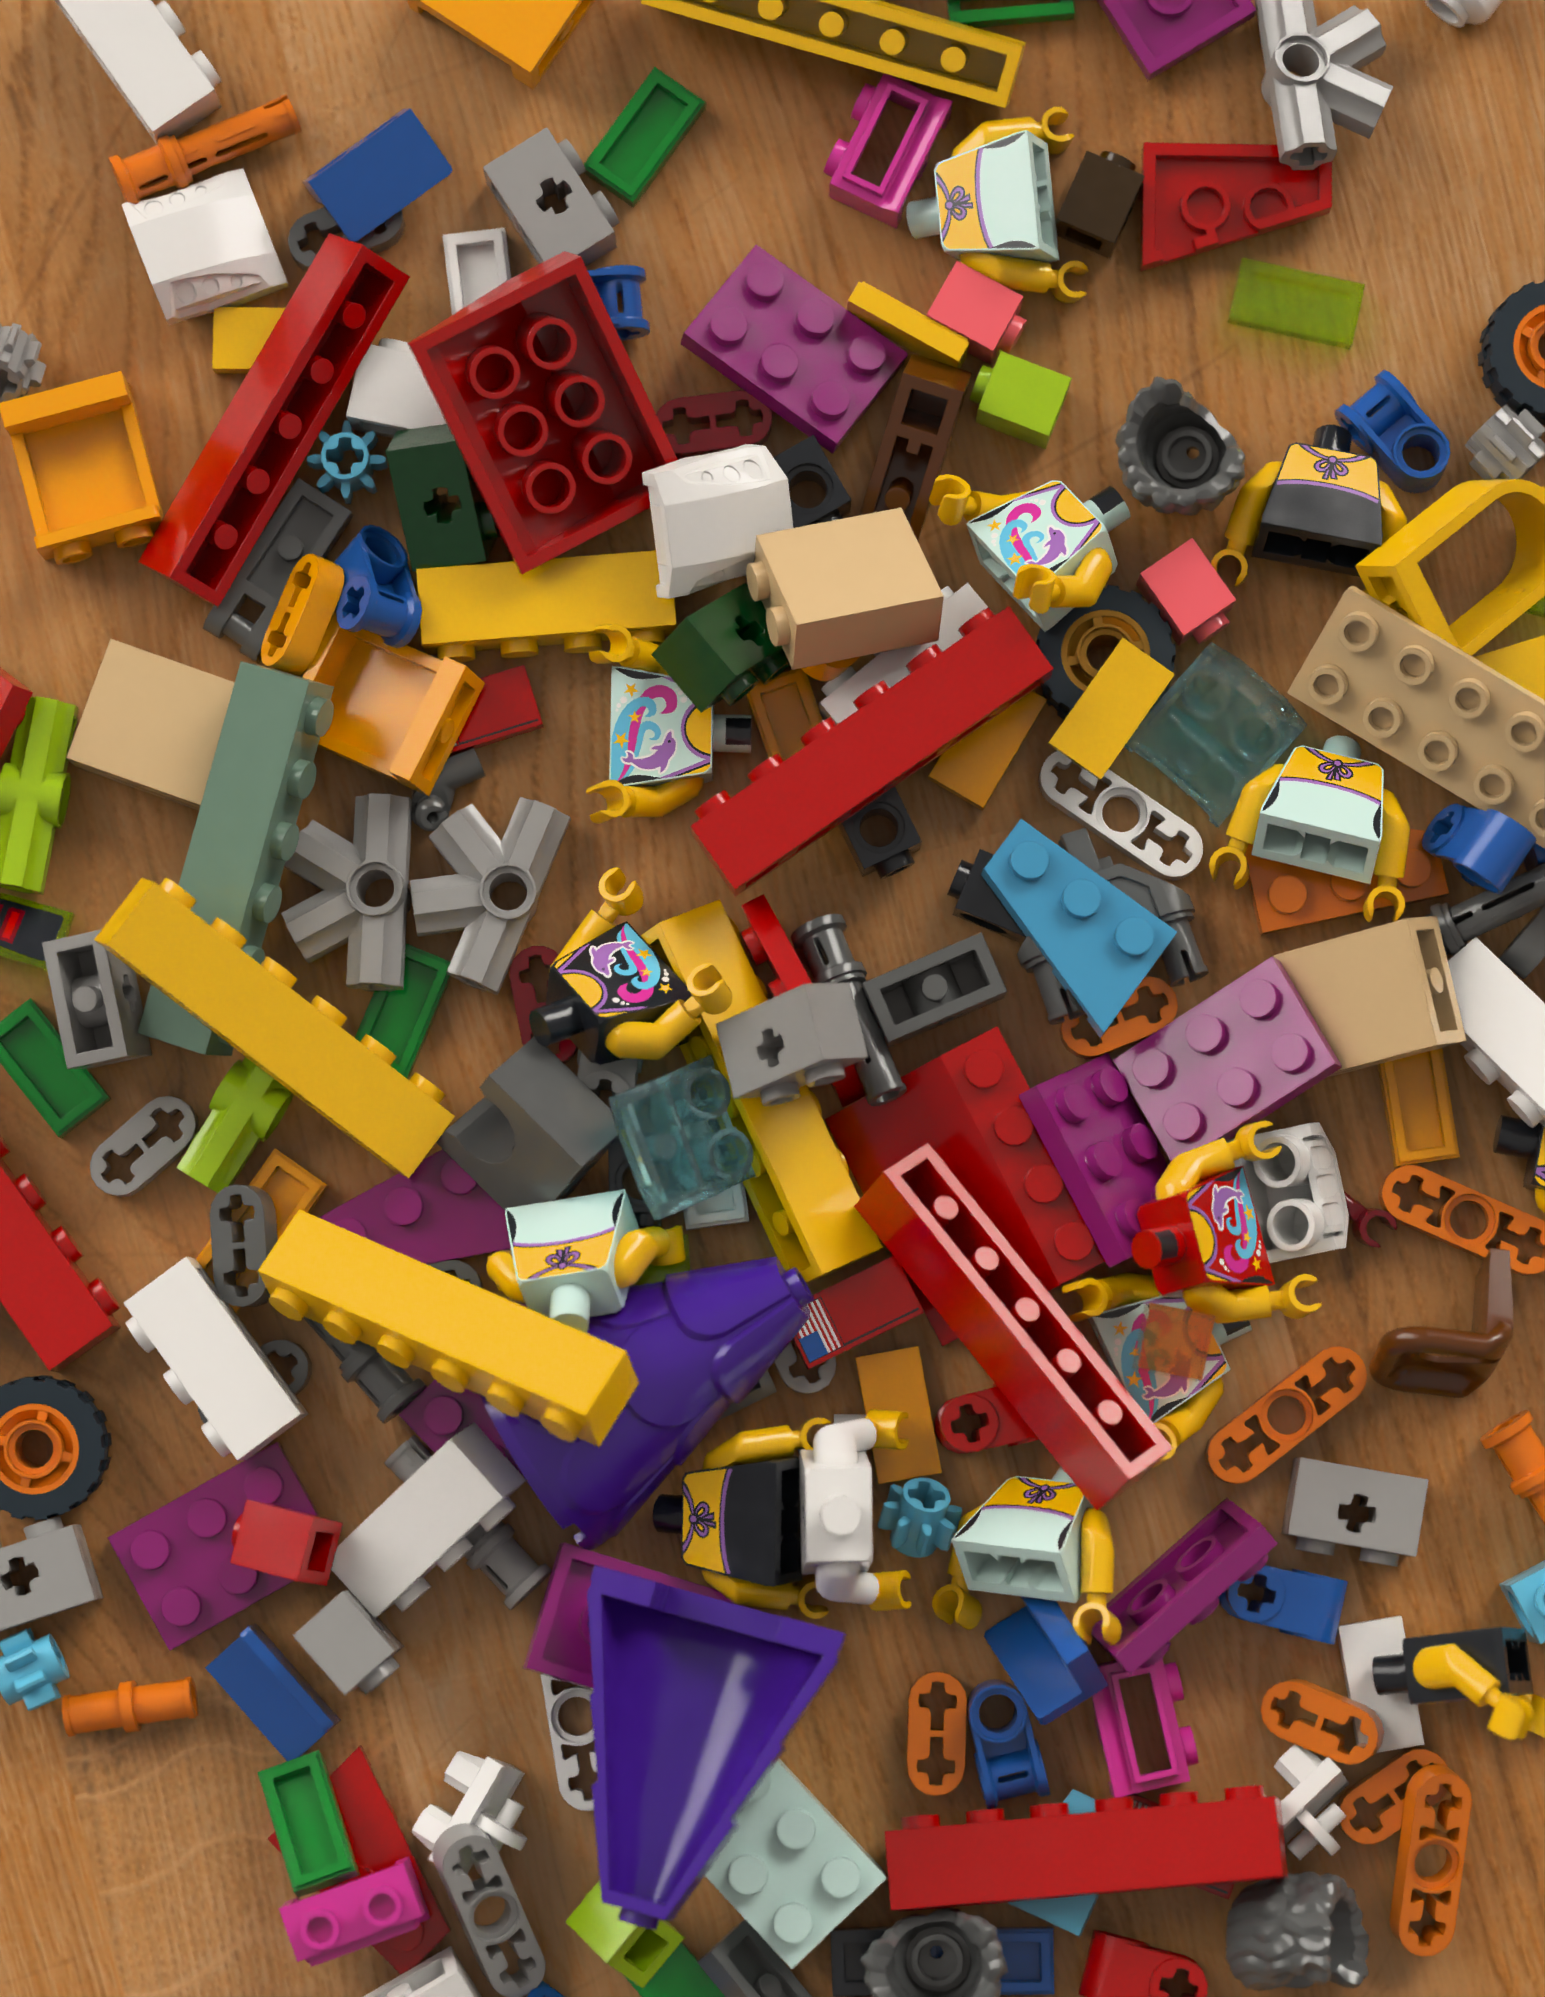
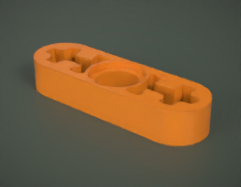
(1430, 1186)
(1313, 1373)
(1453, 1816)

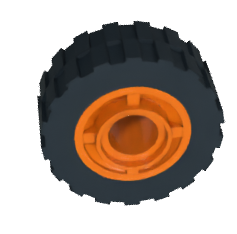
(1512, 354)
(77, 1440)

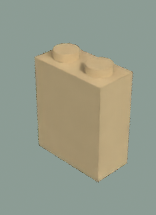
(845, 588)
(152, 724)
(1379, 992)

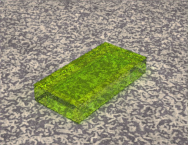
(1296, 303)

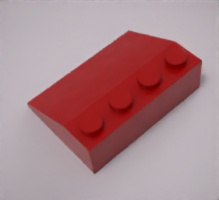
(545, 409)
(981, 1131)

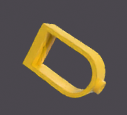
(1397, 581)

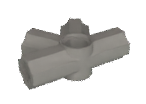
(1330, 81)
(481, 865)
(343, 874)

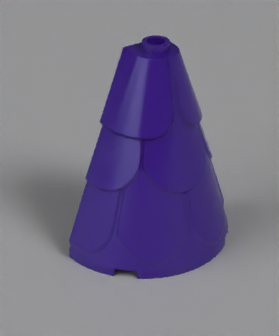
(695, 1351)
(686, 1728)

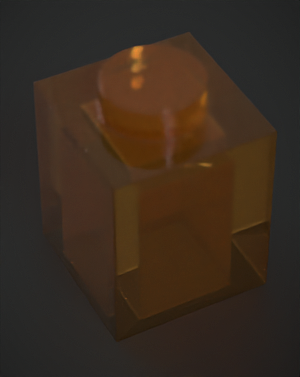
(1173, 1342)

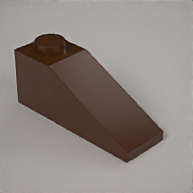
(916, 439)

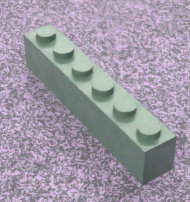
(247, 823)

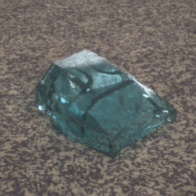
(1216, 730)
(681, 1137)

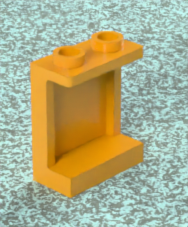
(516, 31)
(84, 467)
(392, 705)

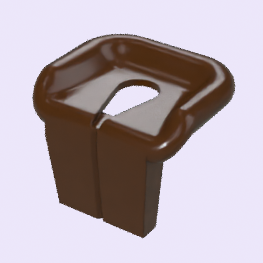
(1401, 1354)

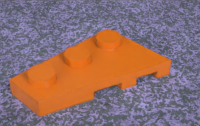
(1300, 897)

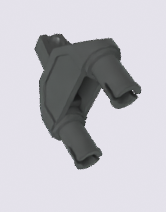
(1159, 897)

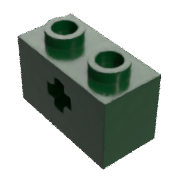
(435, 529)
(722, 650)

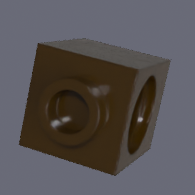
(1099, 202)

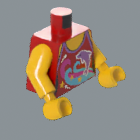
(1207, 1237)

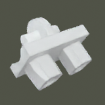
(1314, 1787)
(486, 1804)

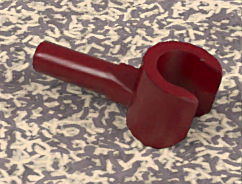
(1360, 1217)

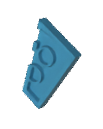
(1078, 920)

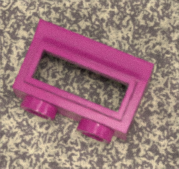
(910, 160)
(1115, 1733)
(355, 1914)

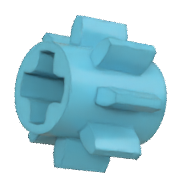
(361, 471)
(920, 1517)
(31, 1669)

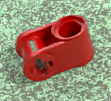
(998, 1418)
(1134, 1969)

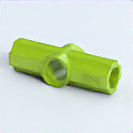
(35, 793)
(243, 1113)

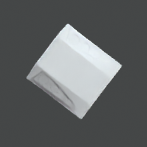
(205, 247)
(710, 514)
(1298, 1193)

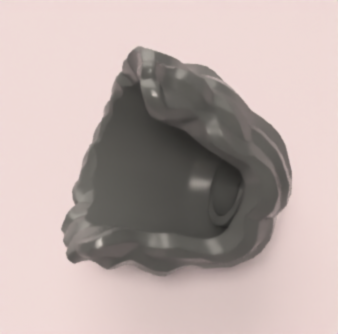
(1154, 449)
(1297, 1933)
(904, 1966)

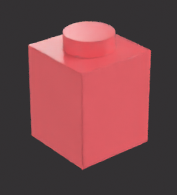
(979, 311)
(1187, 593)

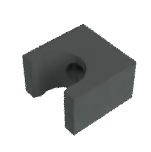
(531, 1130)

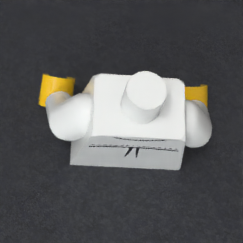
(839, 1511)

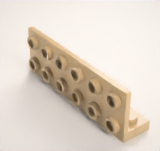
(1429, 707)

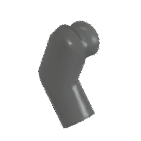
(458, 771)

